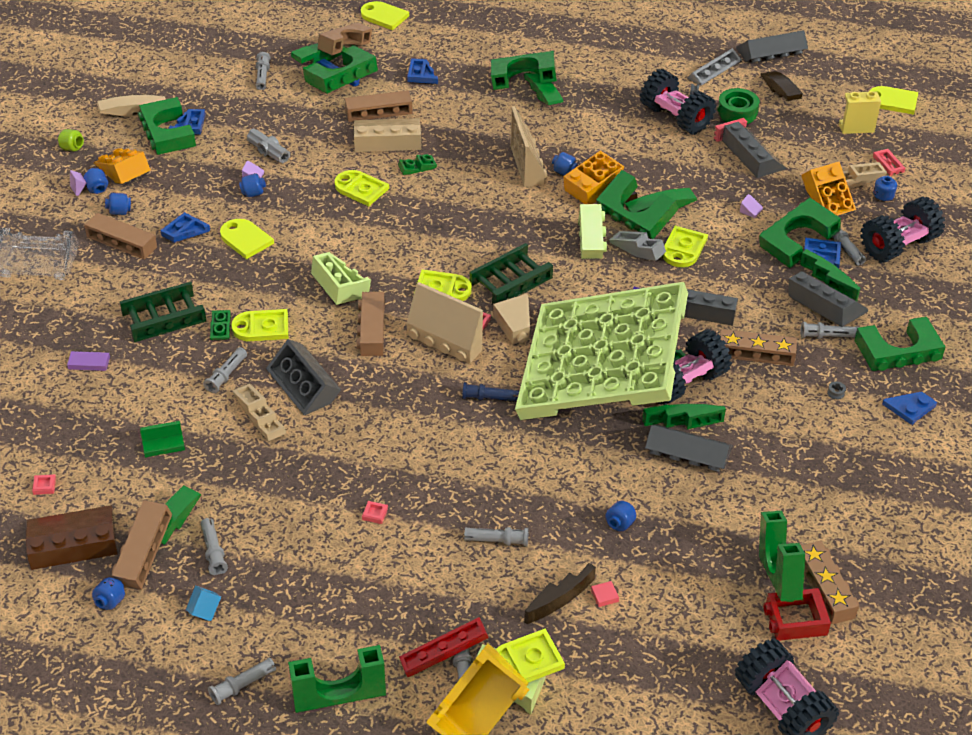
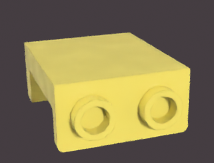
(860, 112)

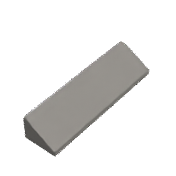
(715, 67)

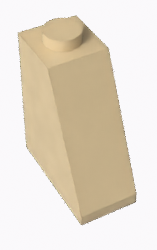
(514, 318)

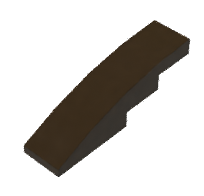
(782, 85)
(555, 597)

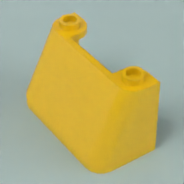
(479, 696)

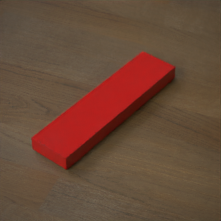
(443, 647)

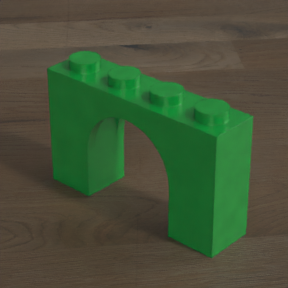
(357, 65)
(504, 68)
(163, 139)
(807, 215)
(650, 220)
(883, 356)
(781, 561)
(362, 684)

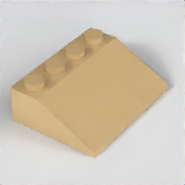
(387, 135)
(525, 152)
(445, 323)

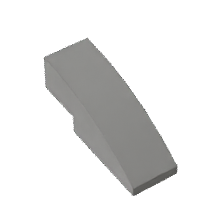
(639, 244)

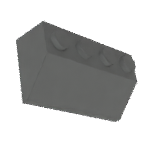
(773, 46)
(750, 150)
(824, 299)
(711, 307)
(302, 377)
(688, 446)

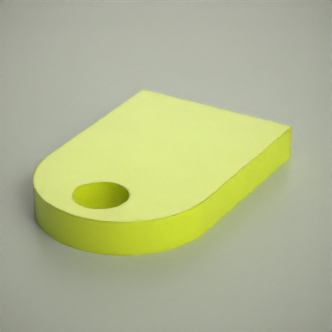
(383, 14)
(897, 99)
(360, 186)
(245, 238)
(685, 245)
(447, 283)
(261, 325)
(533, 655)

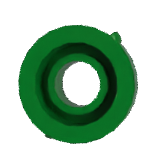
(738, 104)

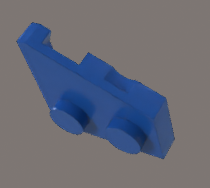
(421, 72)
(910, 406)

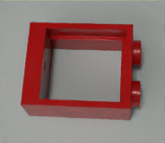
(818, 627)

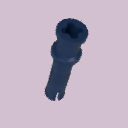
(481, 392)

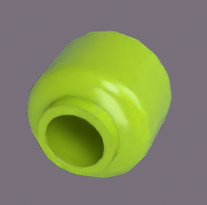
(70, 140)

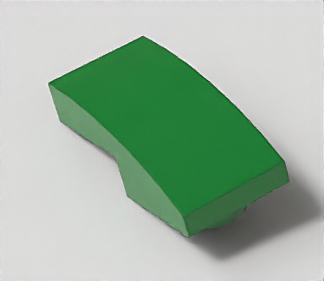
(420, 164)
(220, 325)

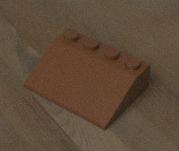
(70, 537)

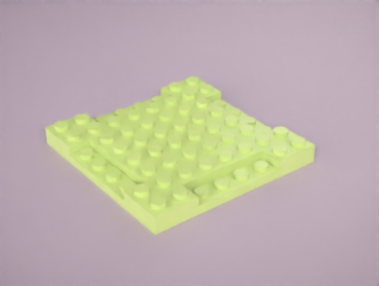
(603, 350)

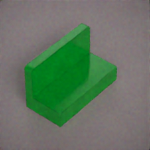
(162, 439)

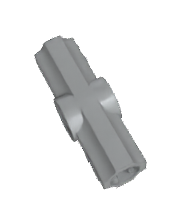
(268, 145)

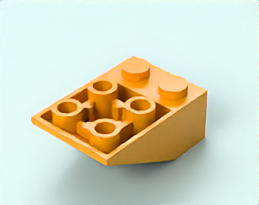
(123, 164)
(591, 177)
(829, 188)

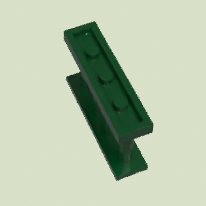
(515, 287)
(166, 323)

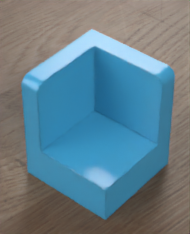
(203, 603)

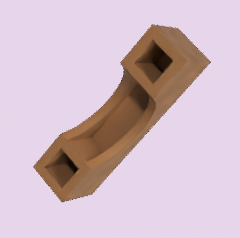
(333, 40)

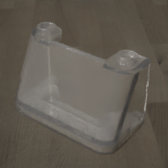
(37, 254)

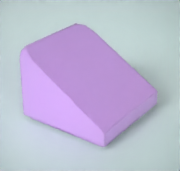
(250, 168)
(76, 182)
(750, 206)

